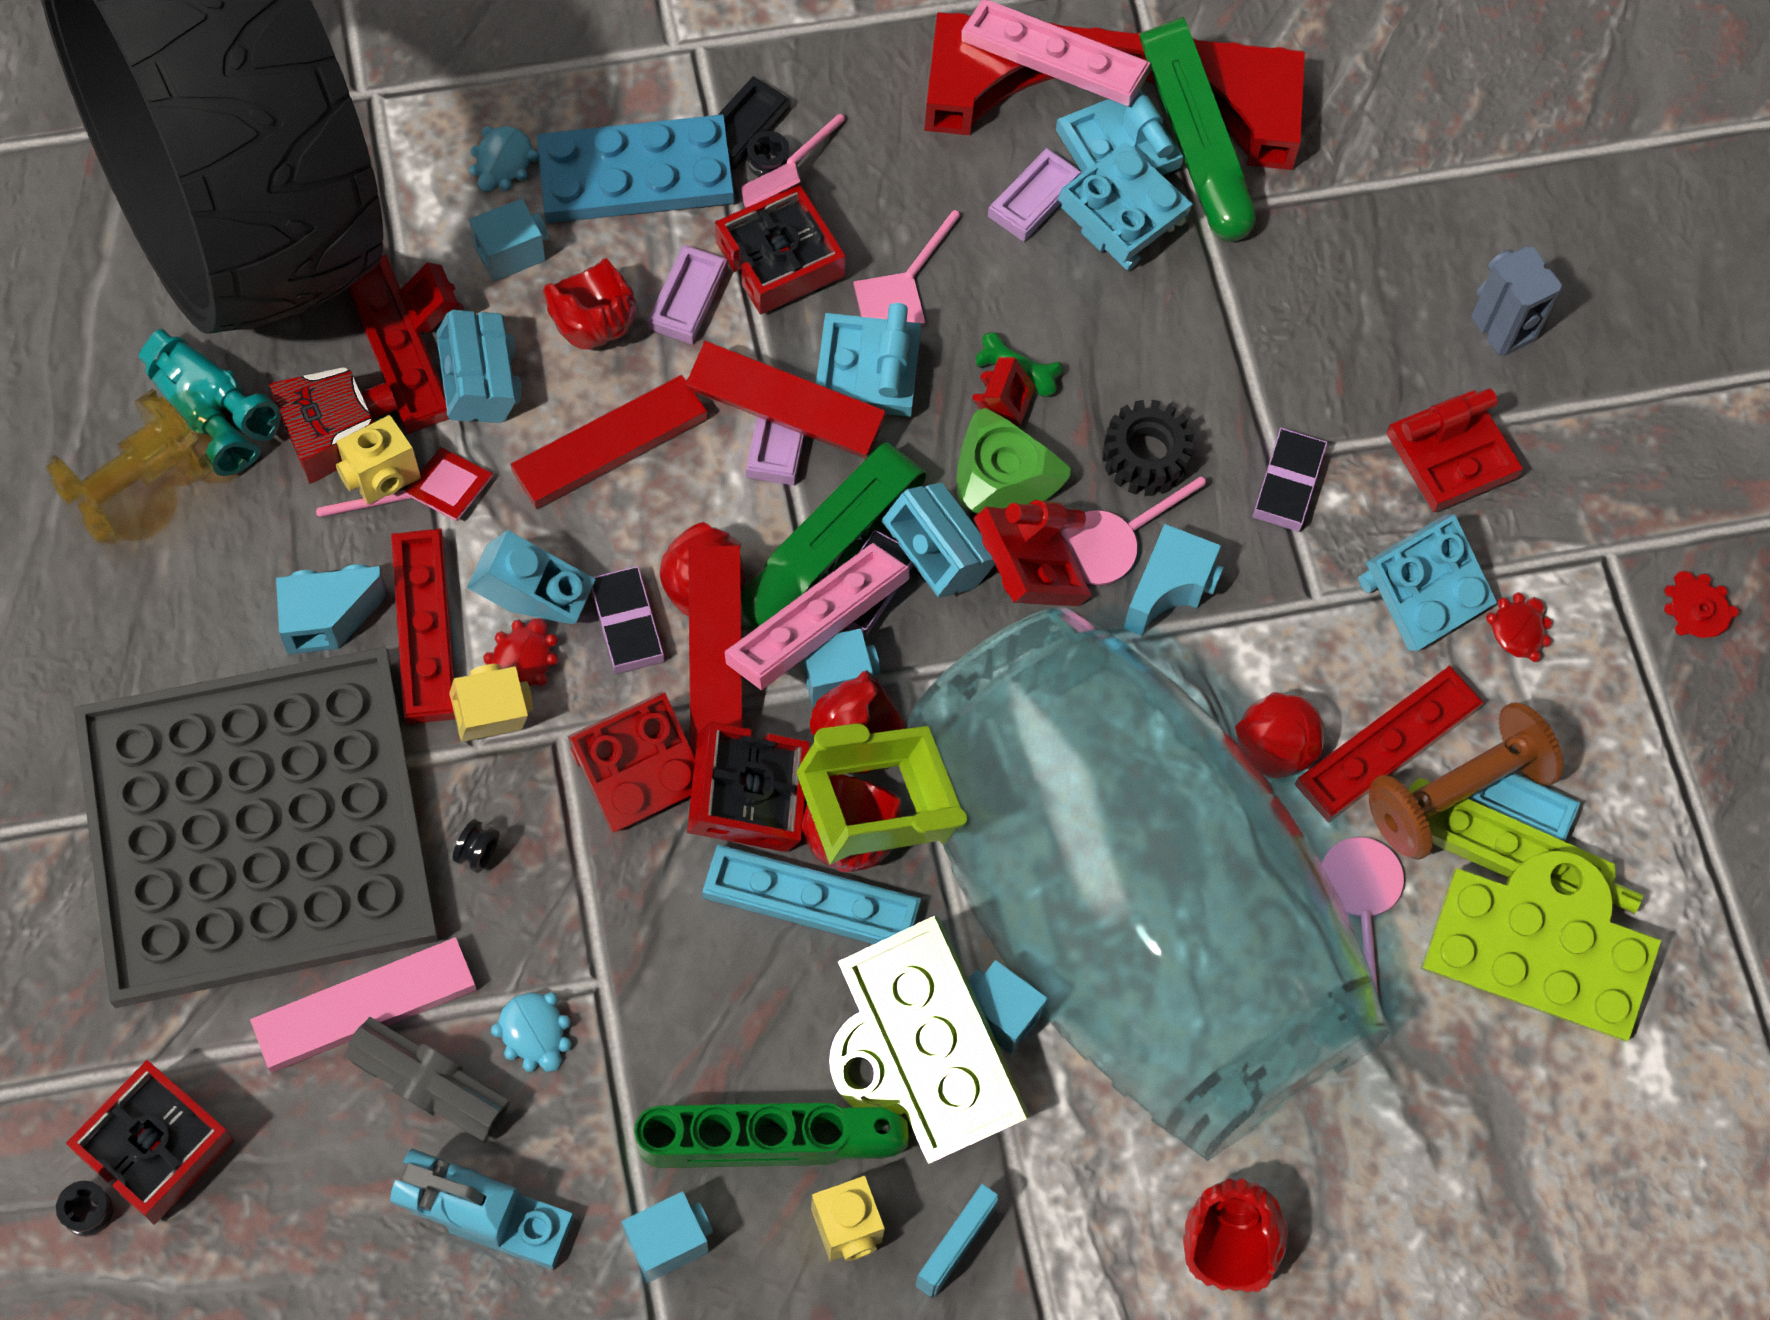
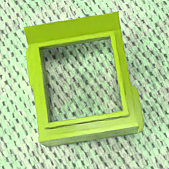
(853, 750)

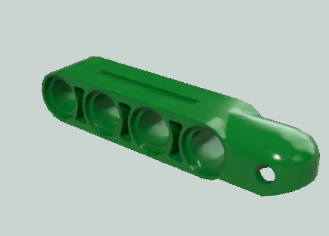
(1199, 129)
(830, 533)
(857, 1126)

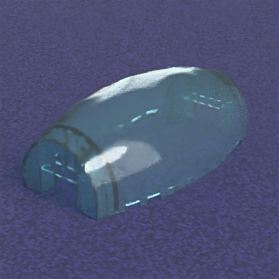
(1145, 879)

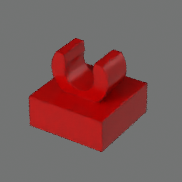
(429, 297)
(1007, 390)

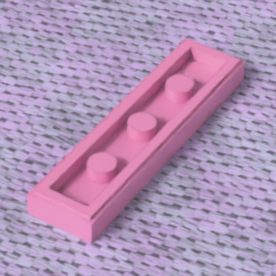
(1056, 52)
(816, 616)
(384, 994)

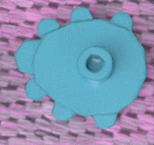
(501, 157)
(533, 1031)

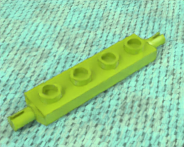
(1505, 843)

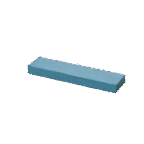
(807, 896)

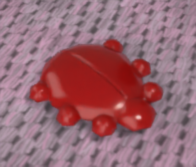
(1698, 606)
(1521, 626)
(526, 650)

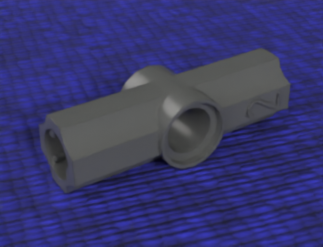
(427, 1079)

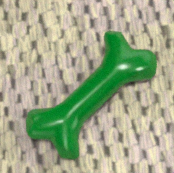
(1041, 374)

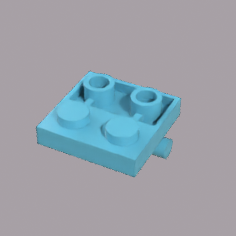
(1108, 124)
(1123, 204)
(871, 358)
(1429, 582)

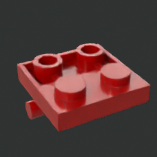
(1455, 449)
(1033, 552)
(635, 761)

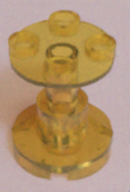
(144, 455)

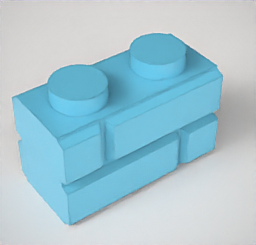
(477, 366)
(939, 539)

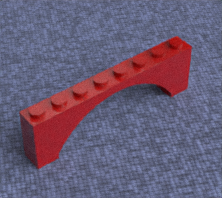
(1253, 86)

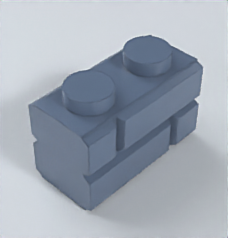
(1515, 299)

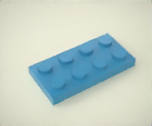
(634, 168)

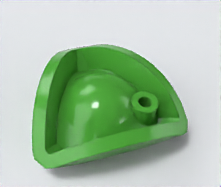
(1005, 465)

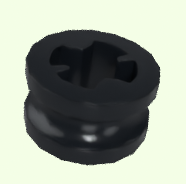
(769, 141)
(476, 845)
(95, 1220)

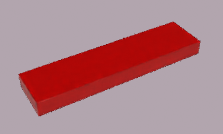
(398, 348)
(786, 400)
(608, 441)
(423, 625)
(712, 631)
(1388, 743)

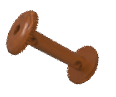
(1526, 745)

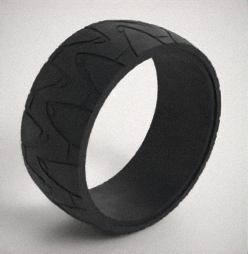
(226, 149)

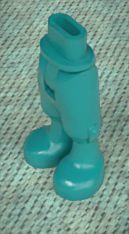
(200, 391)

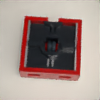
(780, 249)
(747, 787)
(150, 1141)

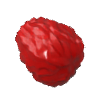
(591, 306)
(857, 702)
(859, 804)
(1235, 1236)

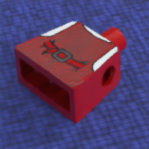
(324, 409)

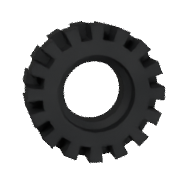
(1151, 423)

